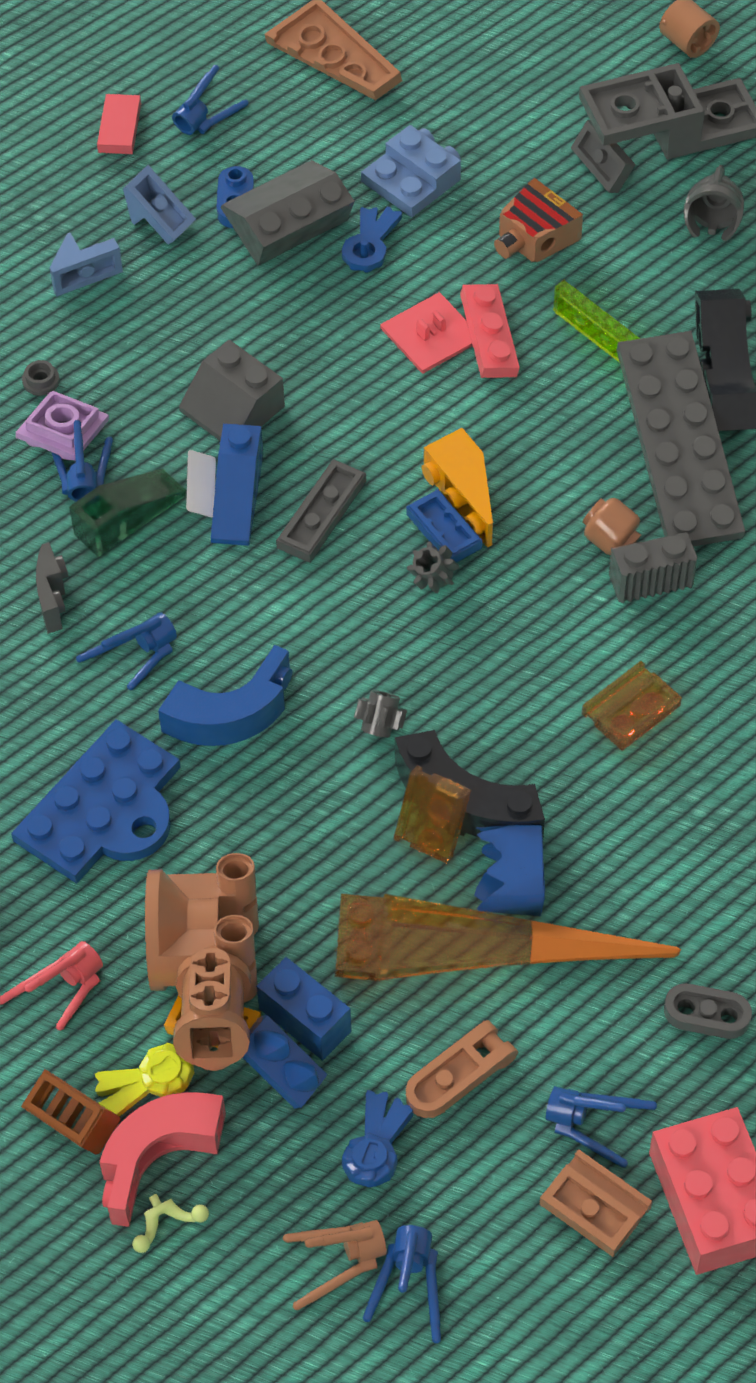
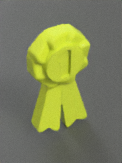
(159, 1073)

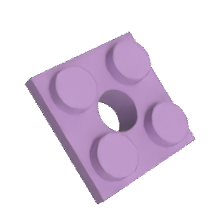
(46, 426)

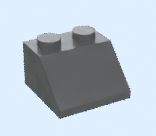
(232, 390)

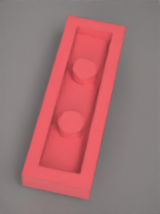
(489, 331)

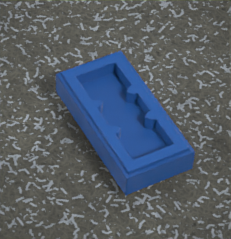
(444, 525)

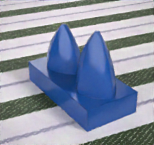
(282, 1062)

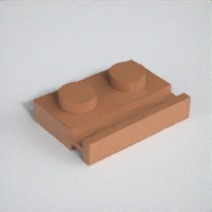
(595, 1203)

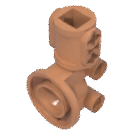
(205, 946)

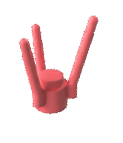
(75, 967)

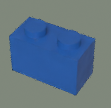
(304, 1008)

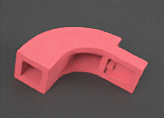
(157, 1128)

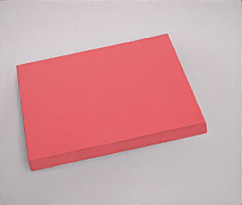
(429, 332)

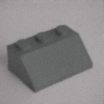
(289, 210)

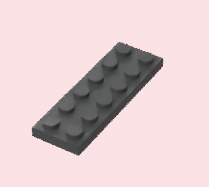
(680, 438)

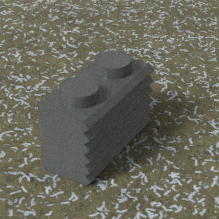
(652, 567)

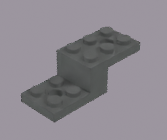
(671, 110)

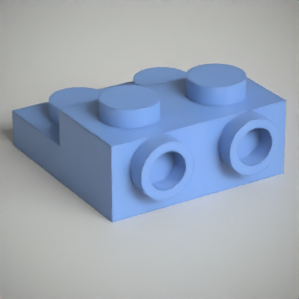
(413, 170)

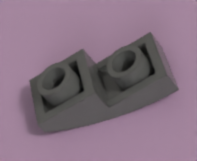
(50, 586)

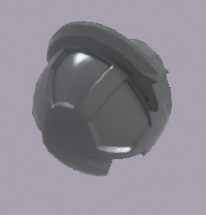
(714, 204)

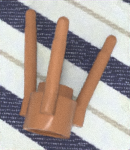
(360, 1242)

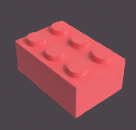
(710, 1187)

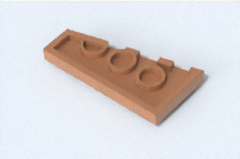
(336, 49)

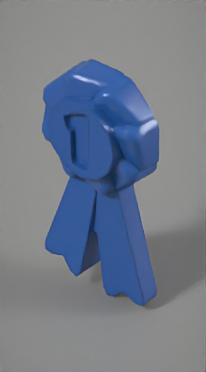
(367, 249)
(372, 1158)

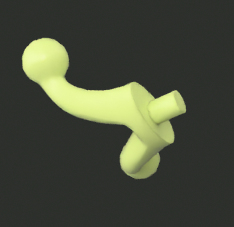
(142, 1242)

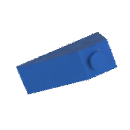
(237, 484)

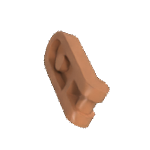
(458, 1071)

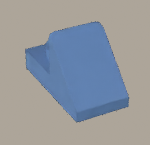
(153, 200)
(79, 268)

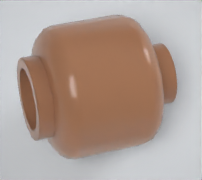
(611, 525)

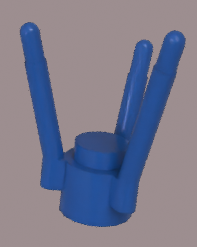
(193, 112)
(81, 476)
(151, 635)
(570, 1108)
(410, 1253)

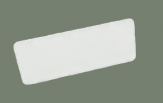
(200, 483)

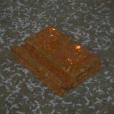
(631, 705)
(432, 814)

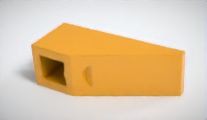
(460, 474)

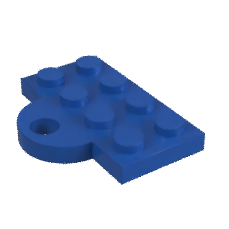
(102, 805)

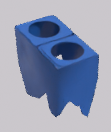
(517, 878)

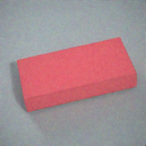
(119, 124)

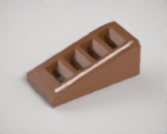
(93, 1126)

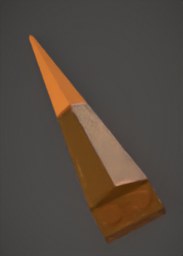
(417, 937)

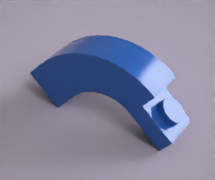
(229, 716)

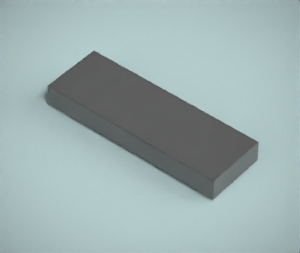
(321, 511)

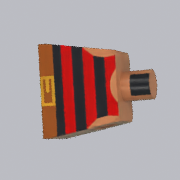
(537, 224)

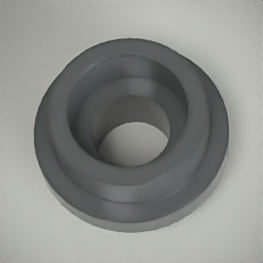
(40, 378)

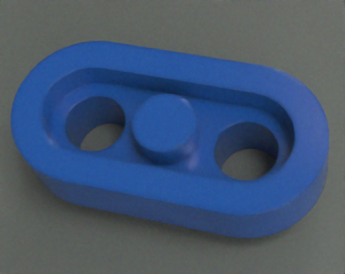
(231, 184)

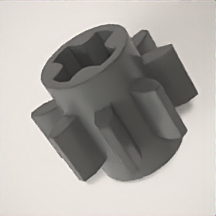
(433, 567)
(380, 713)

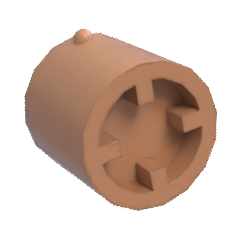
(689, 27)

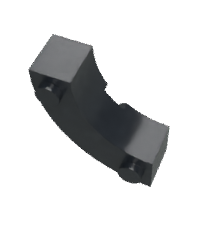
(726, 366)
(488, 803)

